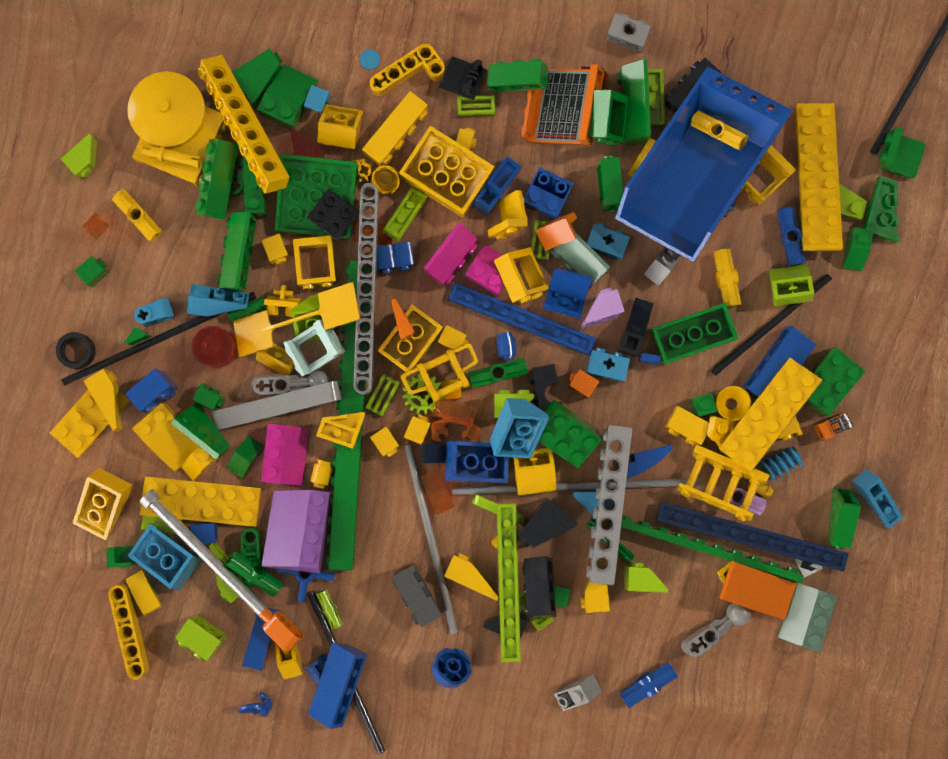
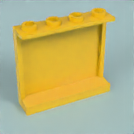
(212, 129)

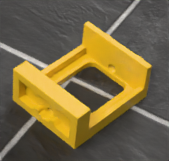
(777, 167)

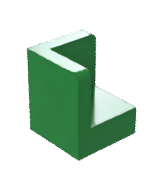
(118, 556)

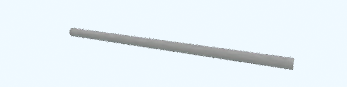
(431, 539)

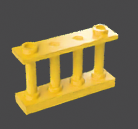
(720, 464)

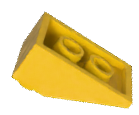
(164, 438)
(101, 503)

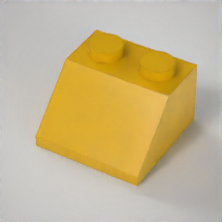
(339, 126)

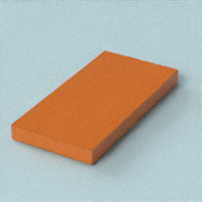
(757, 590)

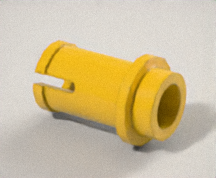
(764, 491)

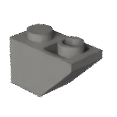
(662, 265)
(578, 693)

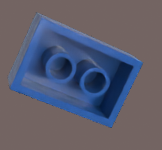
(474, 463)

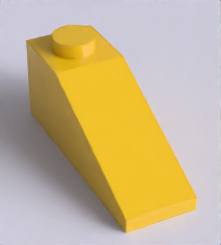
(106, 395)
(466, 574)
(595, 595)

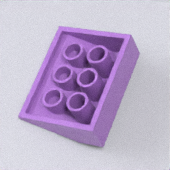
(297, 530)

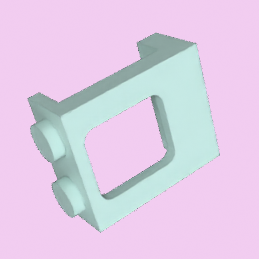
(328, 338)

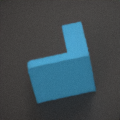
(316, 99)

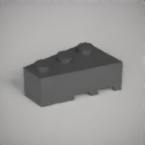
(416, 595)

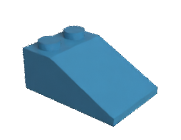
(164, 557)

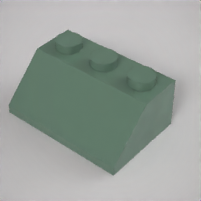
(581, 259)
(808, 617)

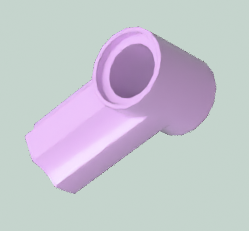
(757, 505)

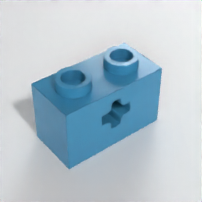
(617, 243)
(597, 368)

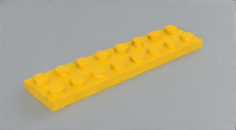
(818, 177)

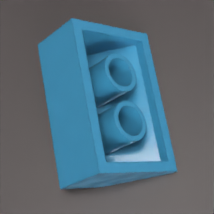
(518, 429)

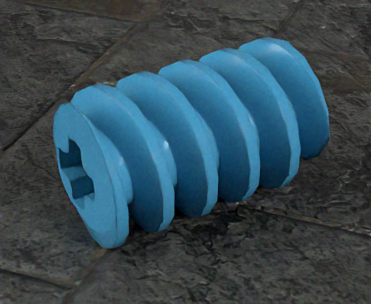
(781, 463)

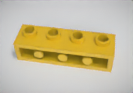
(395, 129)

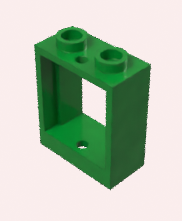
(609, 117)
(609, 183)

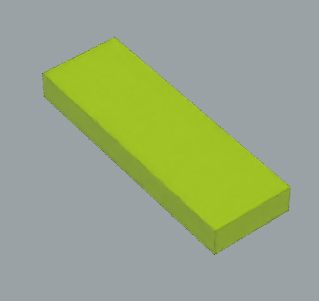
(656, 97)
(405, 214)

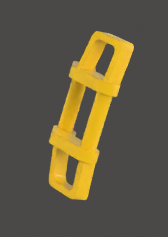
(448, 356)

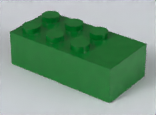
(694, 334)

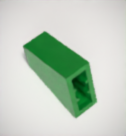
(257, 75)
(843, 518)

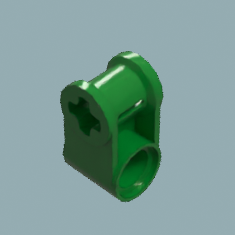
(249, 549)

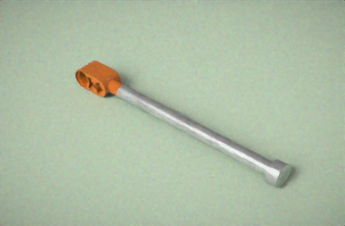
(276, 625)

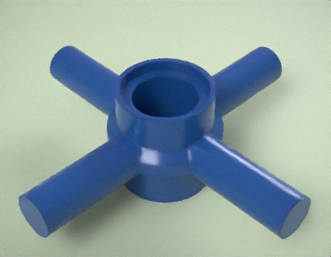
(304, 581)

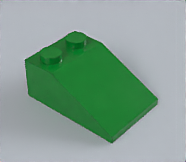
(286, 97)

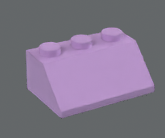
(604, 308)

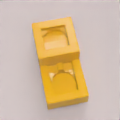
(143, 592)

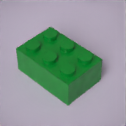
(838, 378)
(569, 434)

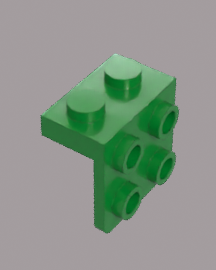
(901, 154)

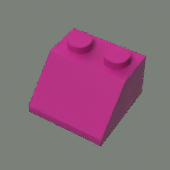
(484, 271)

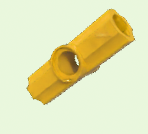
(728, 134)
(129, 208)
(727, 277)

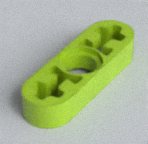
(492, 506)

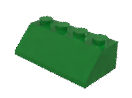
(634, 84)
(238, 251)

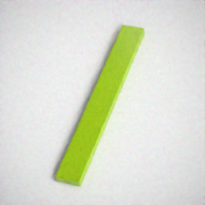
(508, 583)

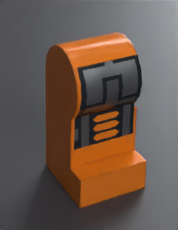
(834, 426)

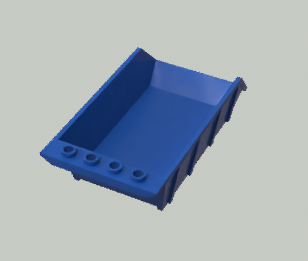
(693, 177)

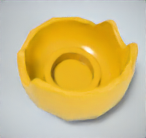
(386, 179)

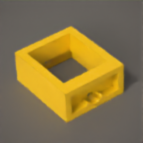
(315, 242)
(513, 280)

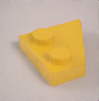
(341, 428)
(720, 429)

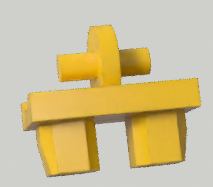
(274, 302)

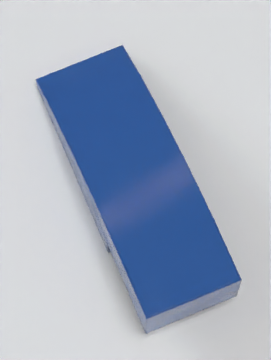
(496, 186)
(645, 460)
(258, 645)

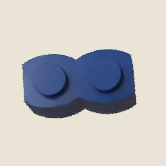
(395, 257)

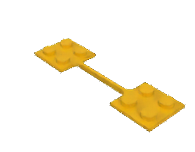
(337, 308)

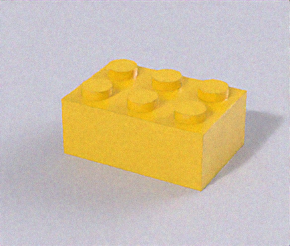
(410, 352)

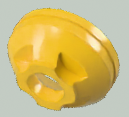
(742, 399)

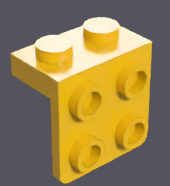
(512, 216)

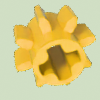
(363, 170)

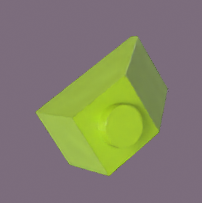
(82, 157)

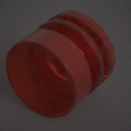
(226, 347)

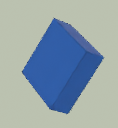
(649, 358)

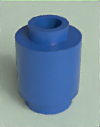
(506, 346)

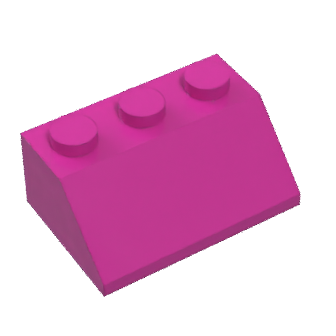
(451, 255)
(285, 454)

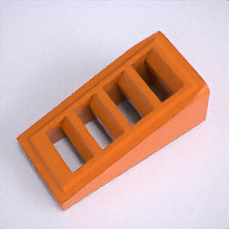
(404, 327)

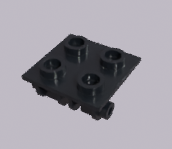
(463, 77)
(333, 214)

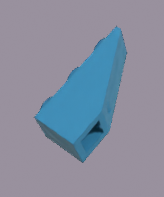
(213, 301)

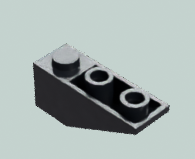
(635, 327)

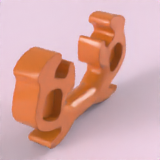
(438, 428)

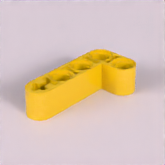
(406, 73)

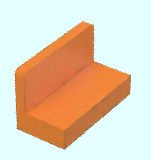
(557, 231)

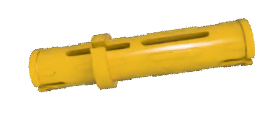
(164, 154)

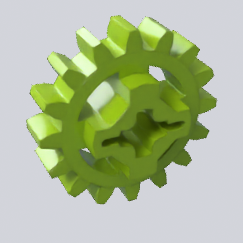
(424, 402)

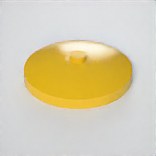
(166, 109)

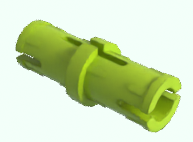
(329, 609)

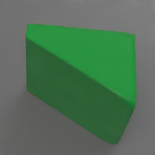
(136, 336)
(561, 595)

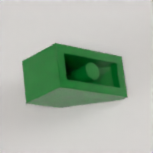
(857, 248)

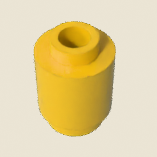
(321, 473)

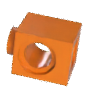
(582, 383)

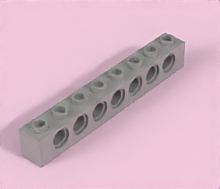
(607, 574)

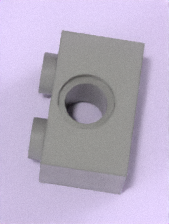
(631, 41)

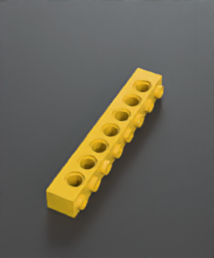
(243, 124)

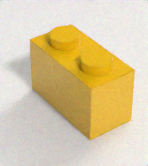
(688, 426)

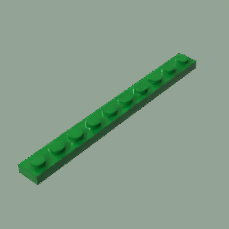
(715, 550)

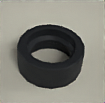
(65, 339)

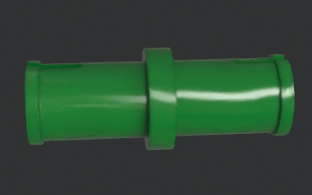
(252, 307)

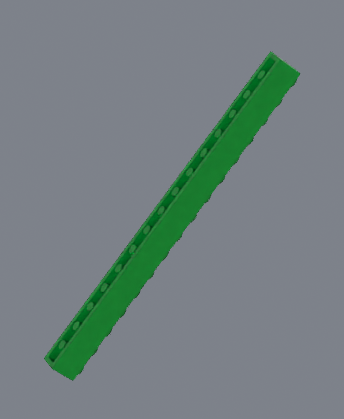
(348, 460)

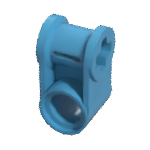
(157, 312)

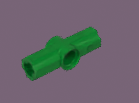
(485, 375)
(253, 574)

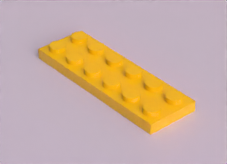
(770, 415)
(206, 501)

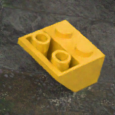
(535, 473)

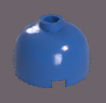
(451, 668)

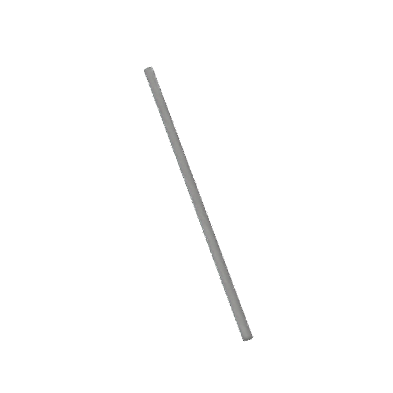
(575, 486)

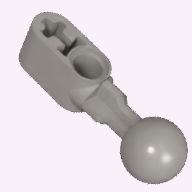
(293, 382)
(735, 615)

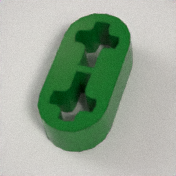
(239, 177)

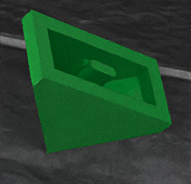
(245, 456)

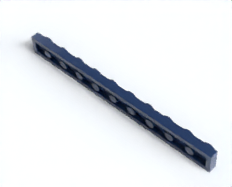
(752, 536)

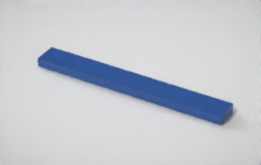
(521, 319)

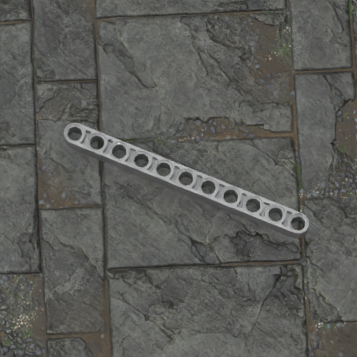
(369, 279)

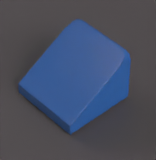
(316, 668)

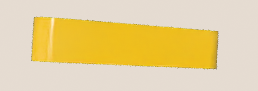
(126, 641)

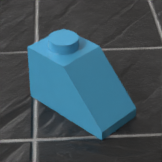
(588, 501)

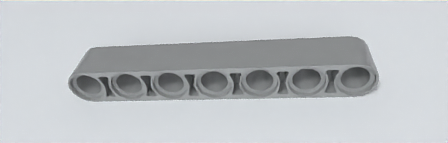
(276, 405)

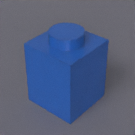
(206, 533)

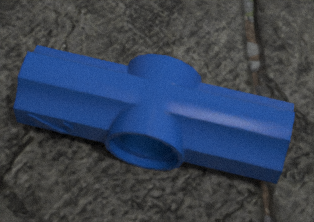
(789, 224)
(648, 684)

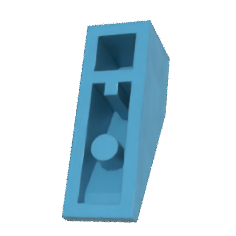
(878, 498)

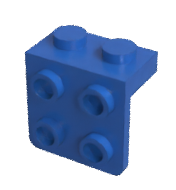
(567, 293)

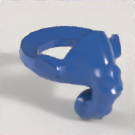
(263, 708)

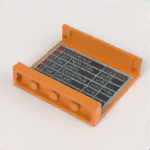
(564, 108)

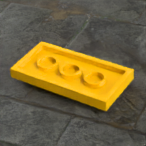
(83, 424)

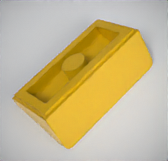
(276, 359)

